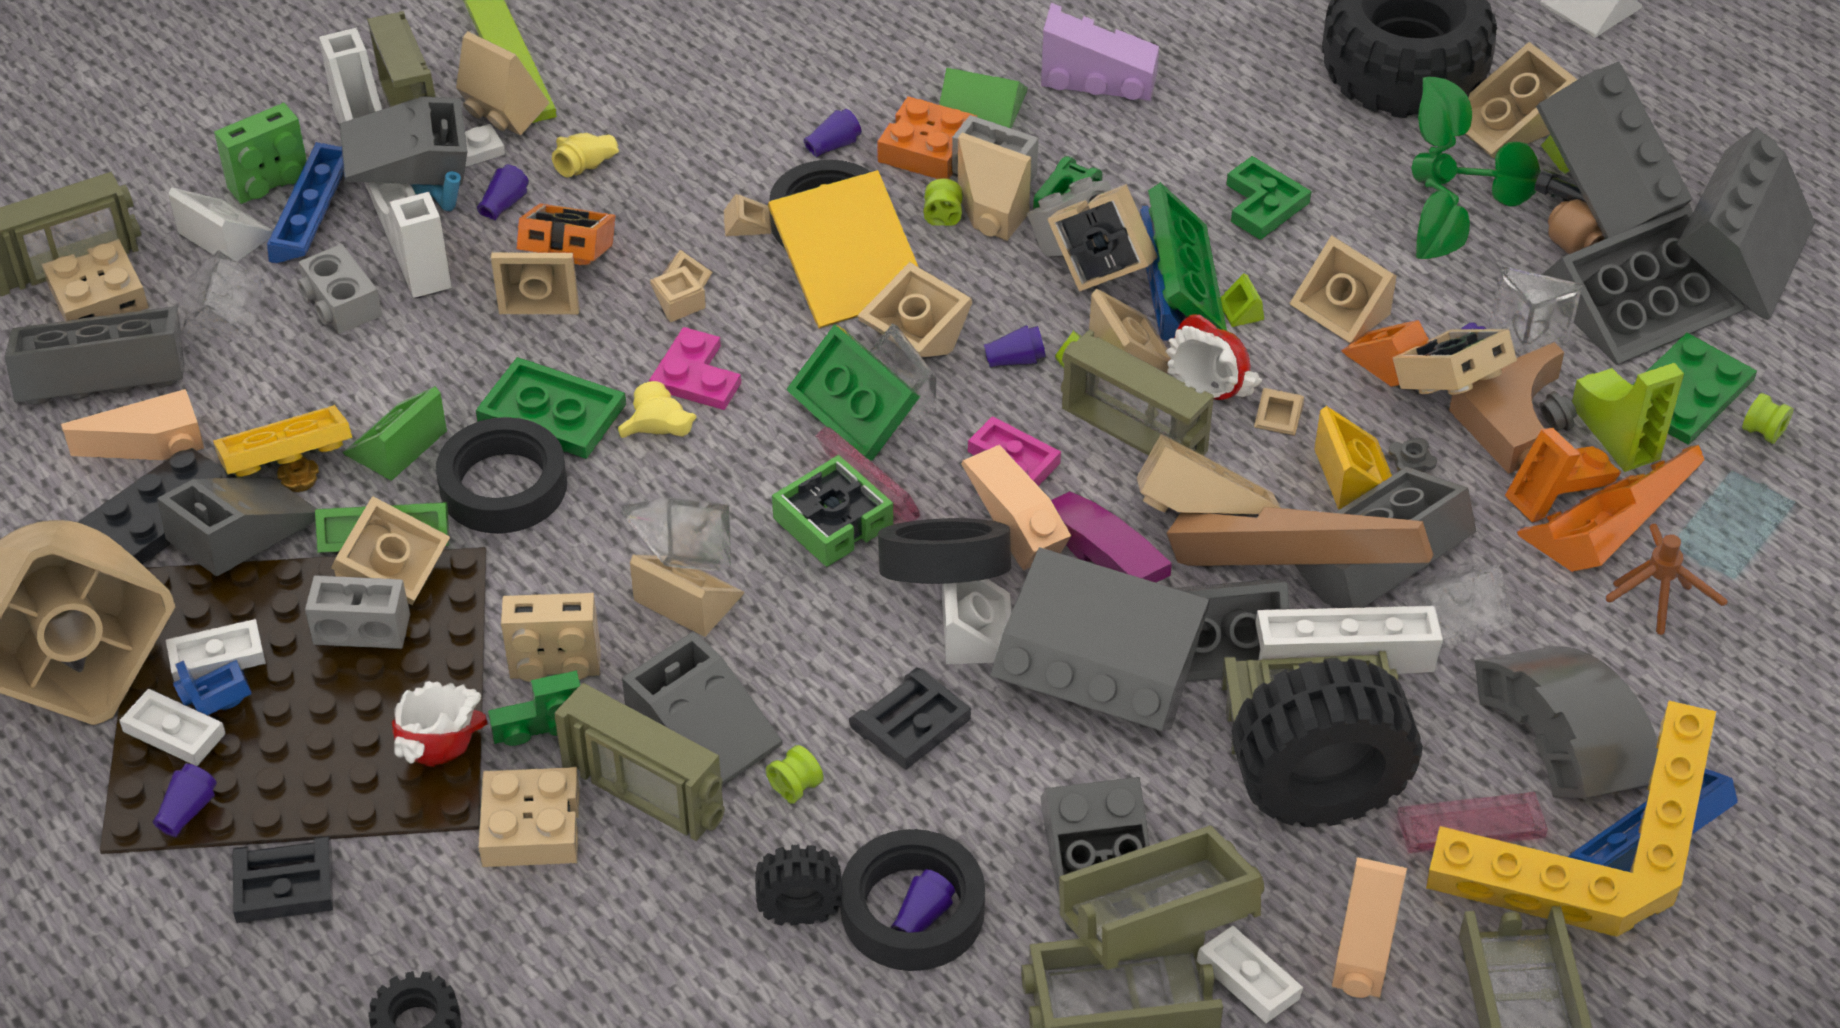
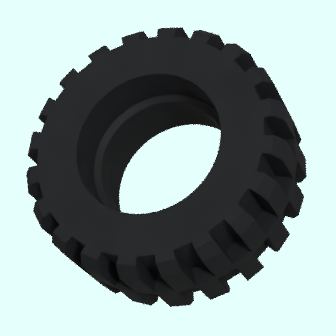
(1326, 742)

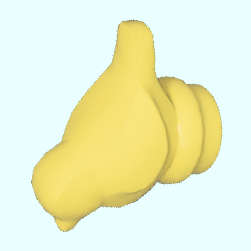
(582, 152)
(656, 413)

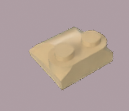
(390, 547)

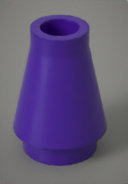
(835, 132)
(503, 191)
(1016, 348)
(184, 798)
(924, 902)

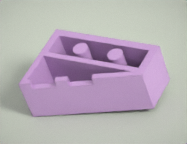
(1094, 59)

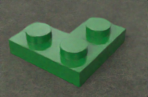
(1270, 197)
(520, 721)

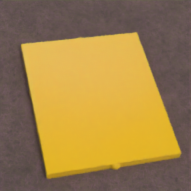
(842, 244)

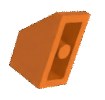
(1378, 347)

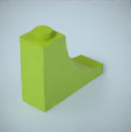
(1629, 417)

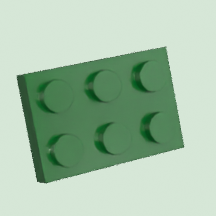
(1708, 385)
(853, 392)
(566, 405)

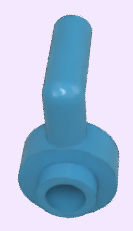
(444, 194)

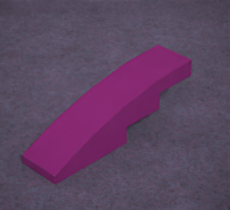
(1109, 540)

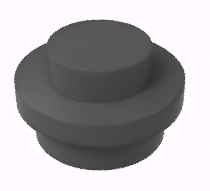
(1558, 411)

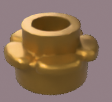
(300, 480)

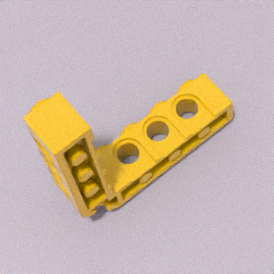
(1588, 892)

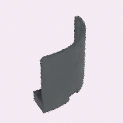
(1583, 717)

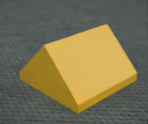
(1348, 457)

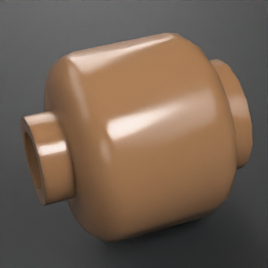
(1573, 226)

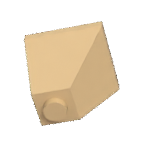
(993, 185)
(535, 283)

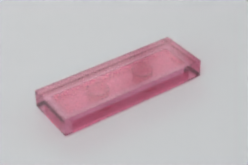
(835, 445)
(1495, 817)

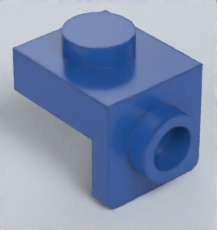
(213, 691)

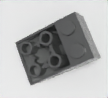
(406, 143)
(231, 518)
(704, 701)
(1093, 823)

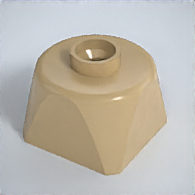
(72, 598)

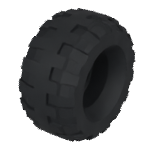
(1388, 46)

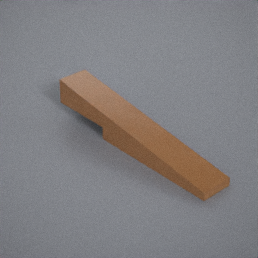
(1296, 537)

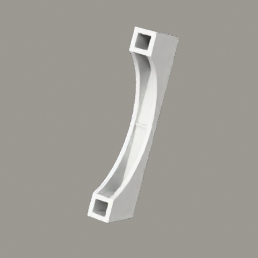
(407, 218)

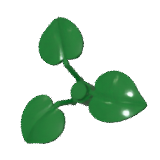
(1442, 116)

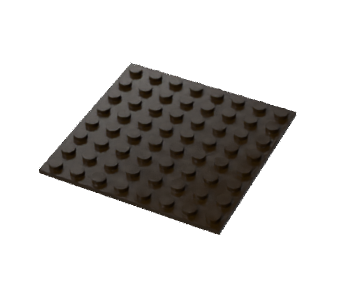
(316, 733)

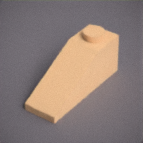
(137, 431)
(1017, 502)
(1368, 928)

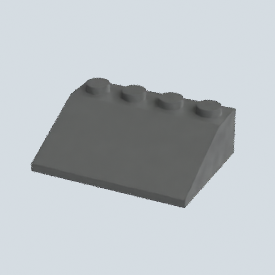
(1750, 222)
(1643, 289)
(1101, 639)

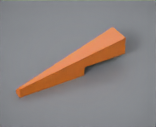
(1607, 518)

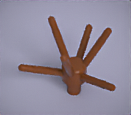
(1664, 566)

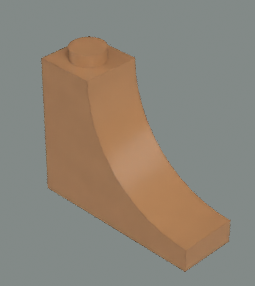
(1501, 408)

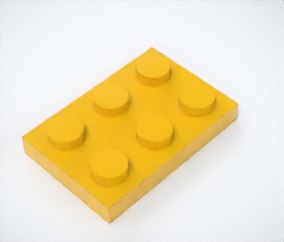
(282, 441)

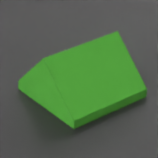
(983, 95)
(401, 434)

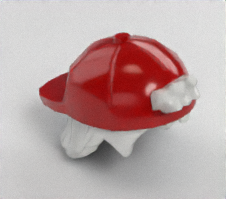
(1210, 354)
(436, 723)

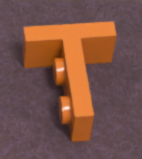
(1556, 469)

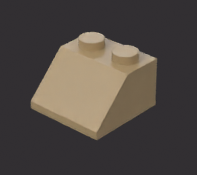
(497, 85)

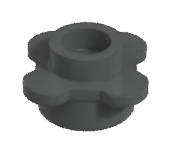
(1413, 455)

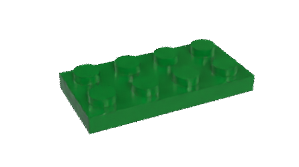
(1185, 258)

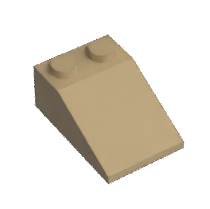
(1508, 99)
(1195, 484)

